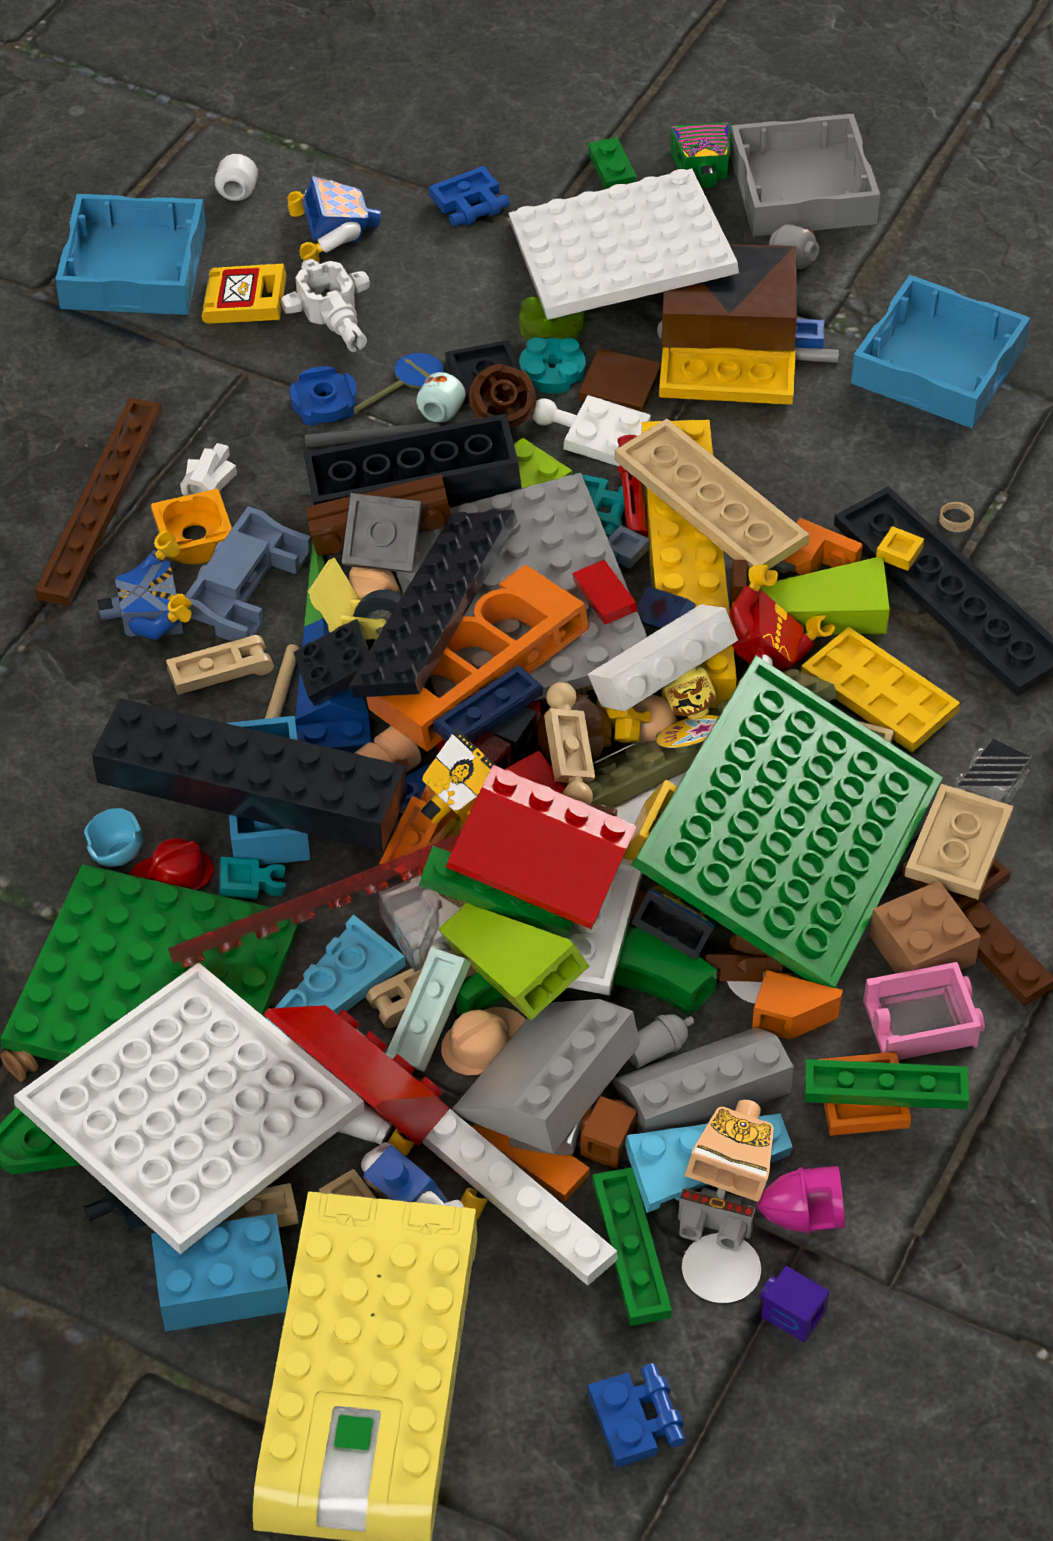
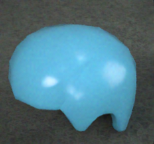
(114, 837)

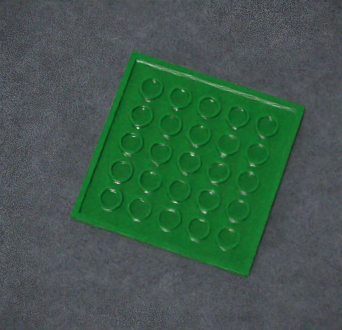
(113, 956)

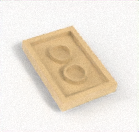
(959, 841)

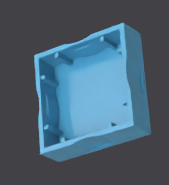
(131, 254)
(940, 351)

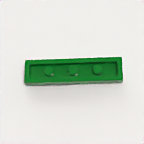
(461, 887)
(886, 1084)
(630, 1235)

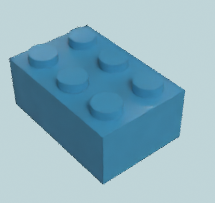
(223, 1275)

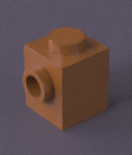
(606, 1130)

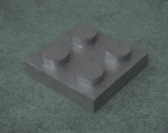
(381, 533)

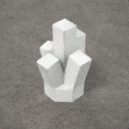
(209, 472)

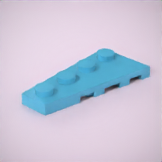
(346, 970)

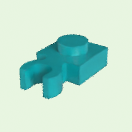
(244, 878)

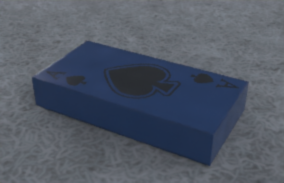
(661, 608)

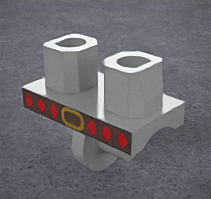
(715, 1211)

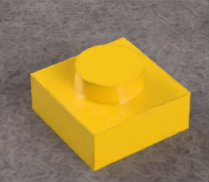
(900, 548)

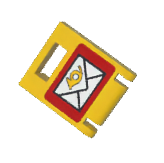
(236, 294)

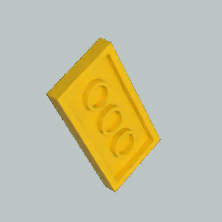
(728, 375)

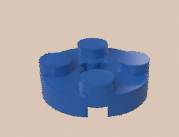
(314, 409)

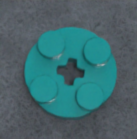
(562, 352)

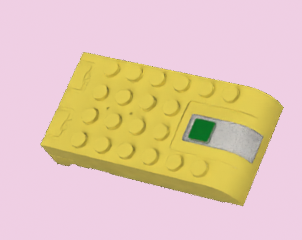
(365, 1370)

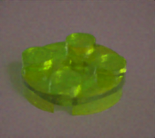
(535, 324)

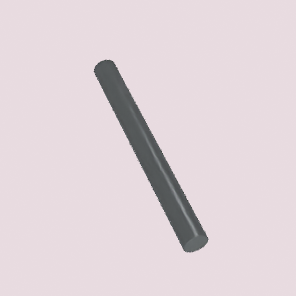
(359, 435)

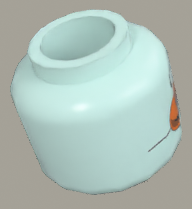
(440, 397)

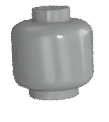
(804, 240)

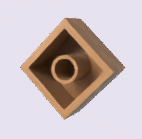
(924, 931)

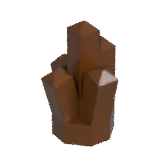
(742, 962)

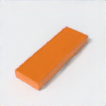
(555, 1173)

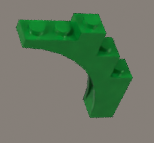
(643, 965)

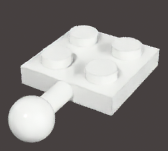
(594, 428)

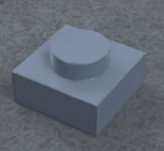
(628, 545)

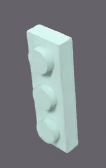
(428, 1008)

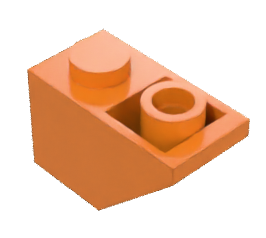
(794, 1005)

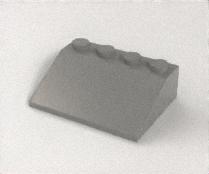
(551, 1072)

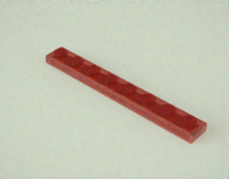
(302, 907)

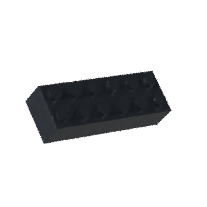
(471, 456)

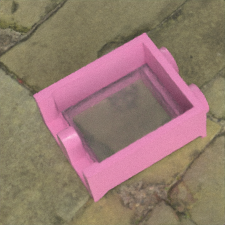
(923, 1011)

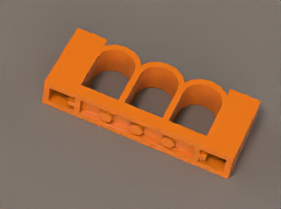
(523, 596)

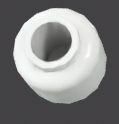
(236, 177)

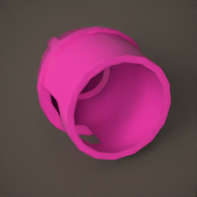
(805, 1200)

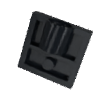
(332, 661)

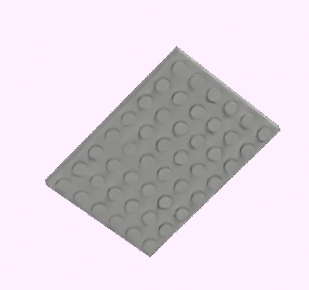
(555, 537)

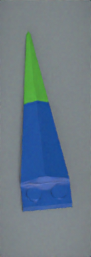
(340, 720)

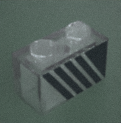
(996, 772)

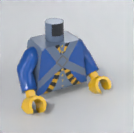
(149, 596)

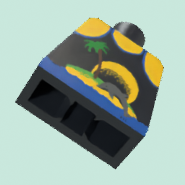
(674, 921)

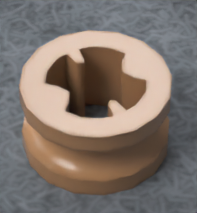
(19, 1063)

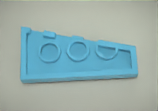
(663, 1156)

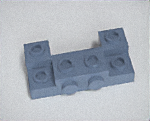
(237, 570)

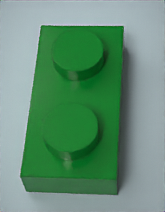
(611, 162)

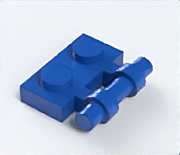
(467, 189)
(624, 1421)

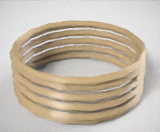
(957, 526)

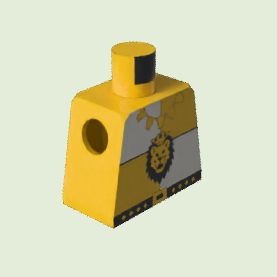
(455, 778)

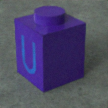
(794, 1303)

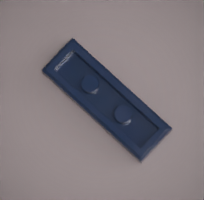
(490, 705)

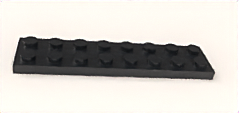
(955, 593)
(433, 604)

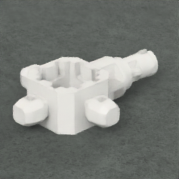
(337, 307)

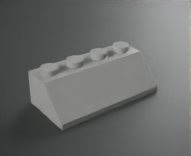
(697, 1082)

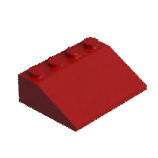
(541, 846)
(364, 1067)

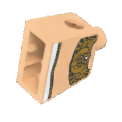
(734, 1151)

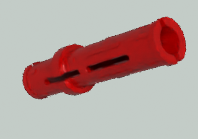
(635, 517)

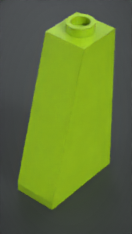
(847, 595)
(515, 958)

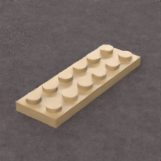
(711, 496)

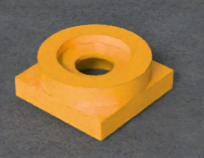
(197, 509)

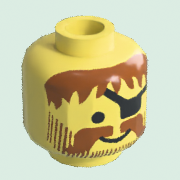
(691, 693)

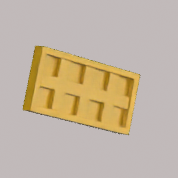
(882, 688)

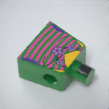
(702, 149)

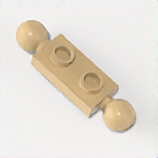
(569, 743)

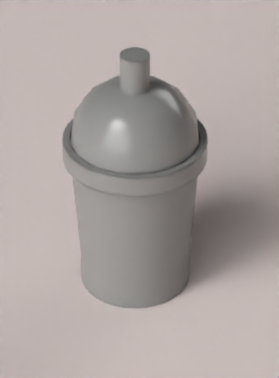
(660, 1038)

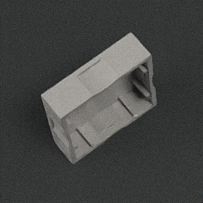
(804, 174)

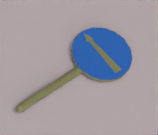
(410, 371)

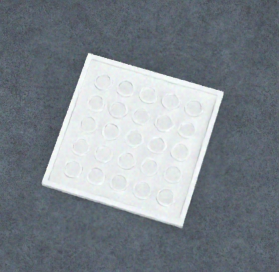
(622, 243)
(189, 1106)

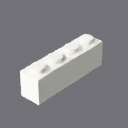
(662, 657)

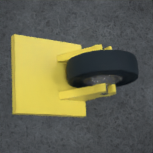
(340, 604)

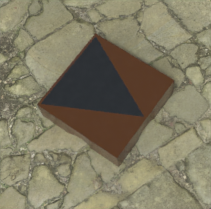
(738, 310)

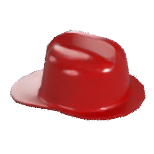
(178, 864)

